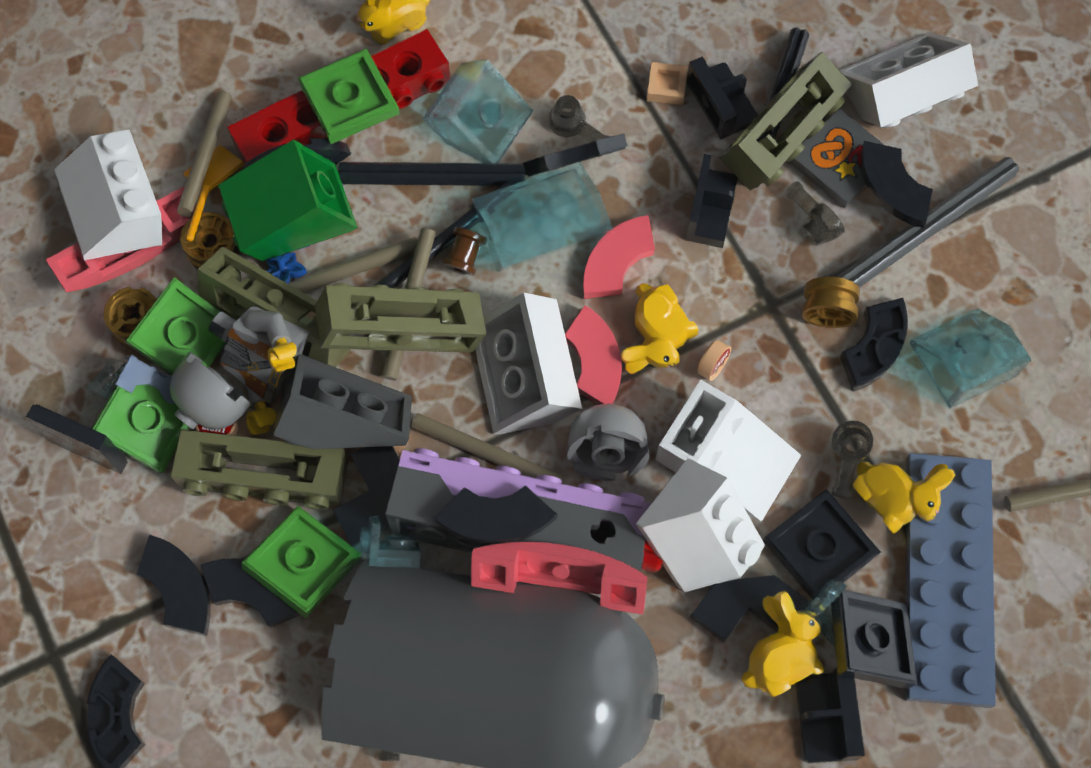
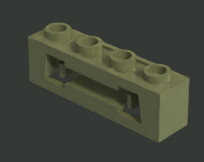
(761, 161)
(223, 288)
(402, 318)
(202, 452)

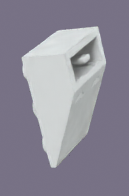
(732, 442)

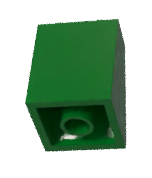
(286, 202)

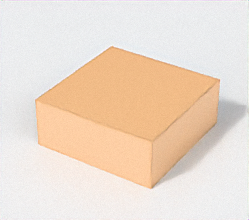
(667, 83)

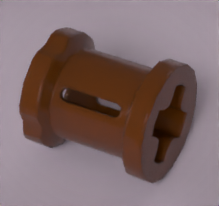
(464, 251)

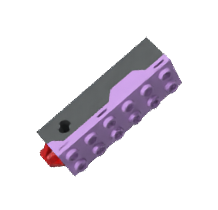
(583, 512)

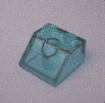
(478, 112)
(970, 355)

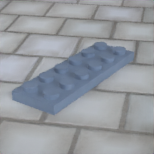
(953, 587)

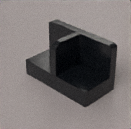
(720, 96)
(711, 206)
(829, 718)

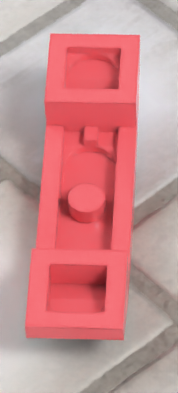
(77, 274)
(559, 566)

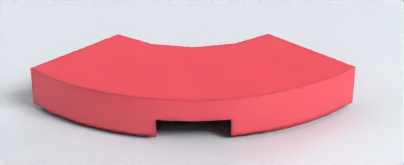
(615, 255)
(598, 357)

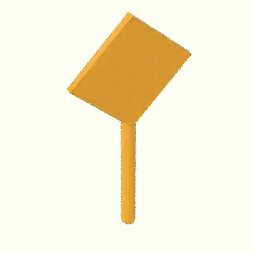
(220, 168)

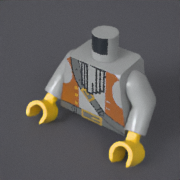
(260, 354)

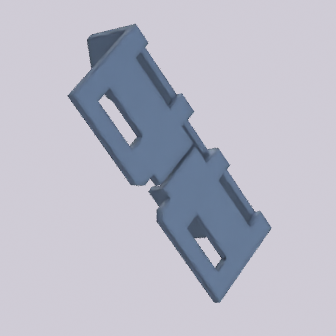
(139, 373)

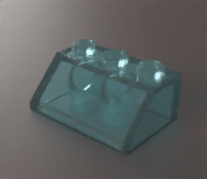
(541, 216)

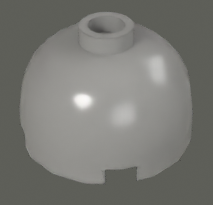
(205, 395)
(607, 442)

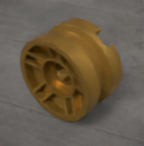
(210, 227)
(831, 302)
(122, 306)

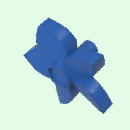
(286, 267)

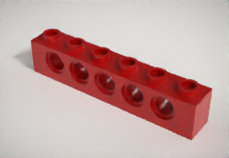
(286, 117)

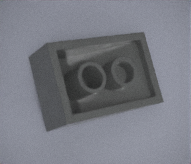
(340, 409)

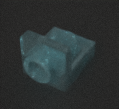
(392, 552)

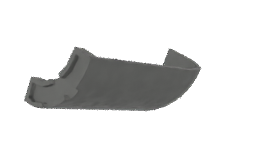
(488, 673)

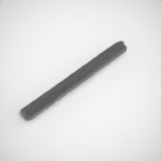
(937, 218)

